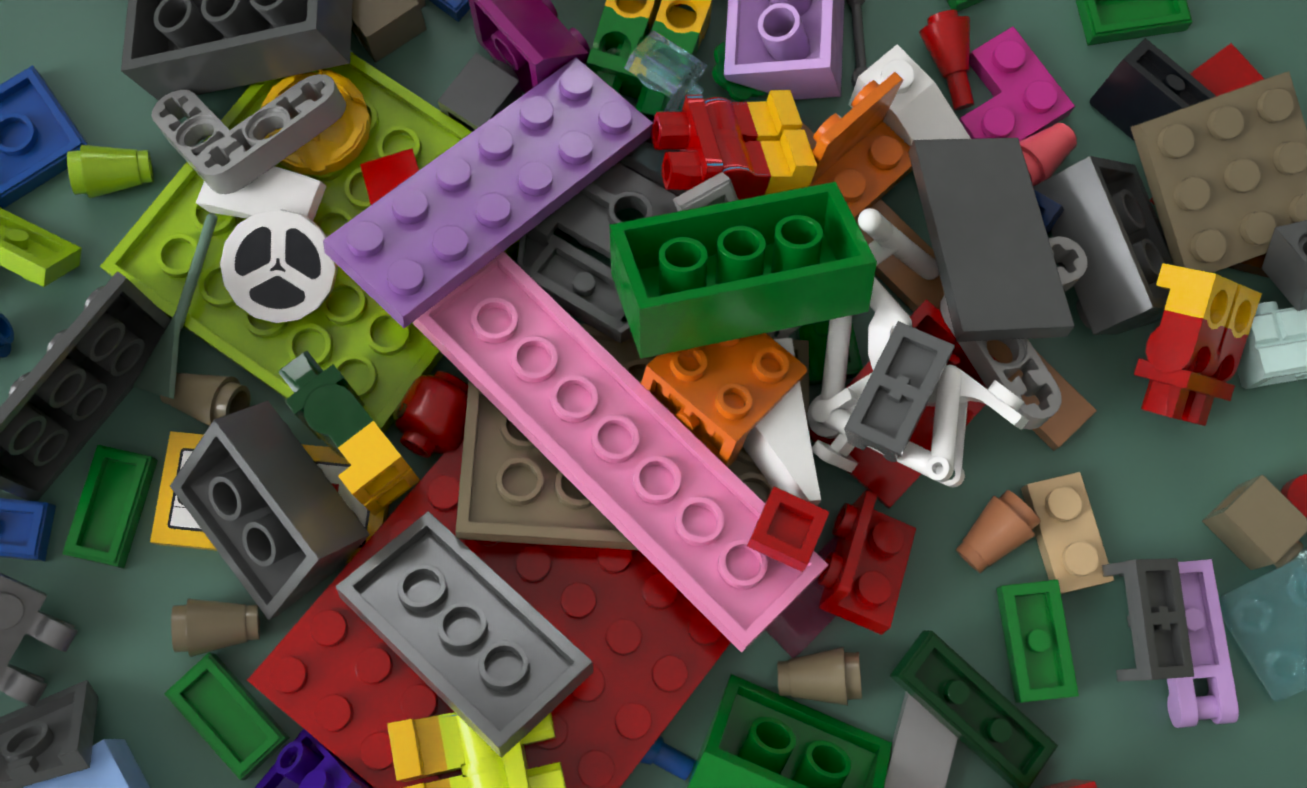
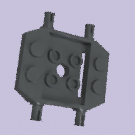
(575, 278)

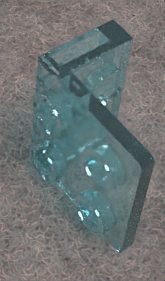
(1271, 626)

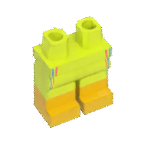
(448, 744)

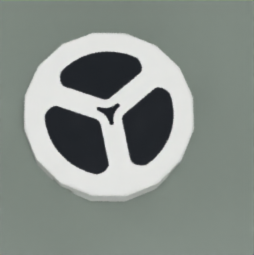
(277, 266)

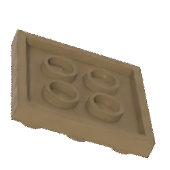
(1227, 172)

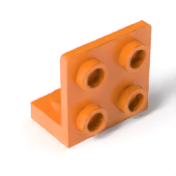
(862, 149)
(724, 388)

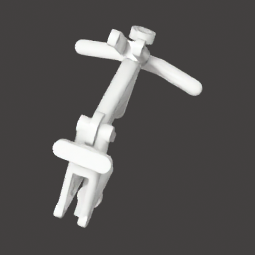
(835, 404)

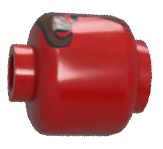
(433, 414)

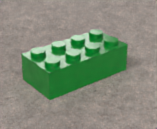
(740, 269)

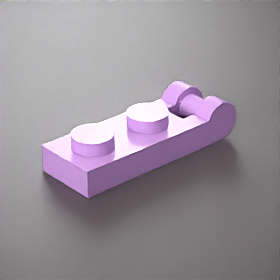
(1208, 653)

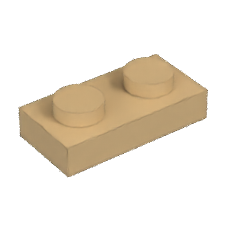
(1067, 532)

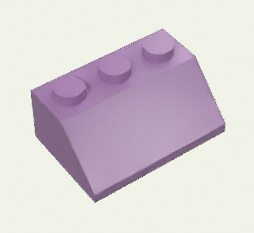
(786, 46)

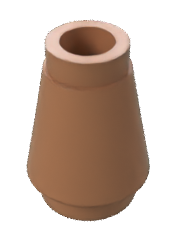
(998, 531)

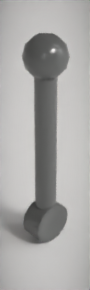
(858, 38)

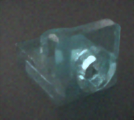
(667, 69)

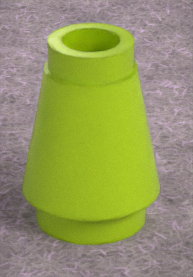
(107, 169)

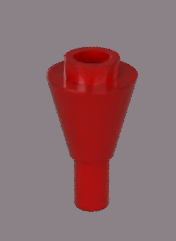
(949, 45)

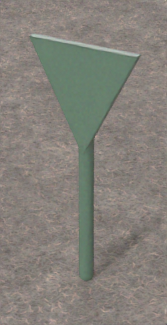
(160, 369)

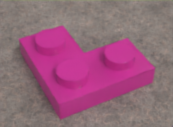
(1022, 88)

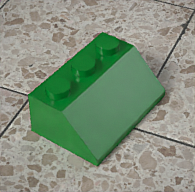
(784, 744)

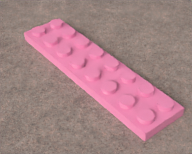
(616, 446)

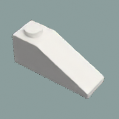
(919, 105)
(783, 445)

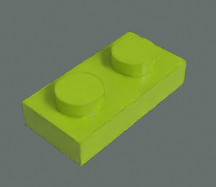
(35, 251)

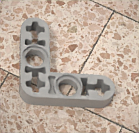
(241, 155)
(1036, 376)

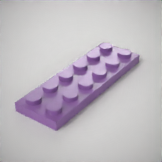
(487, 191)

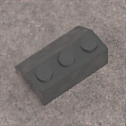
(1122, 242)
(267, 507)

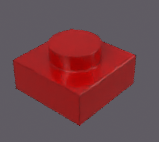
(788, 529)

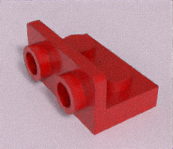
(866, 566)

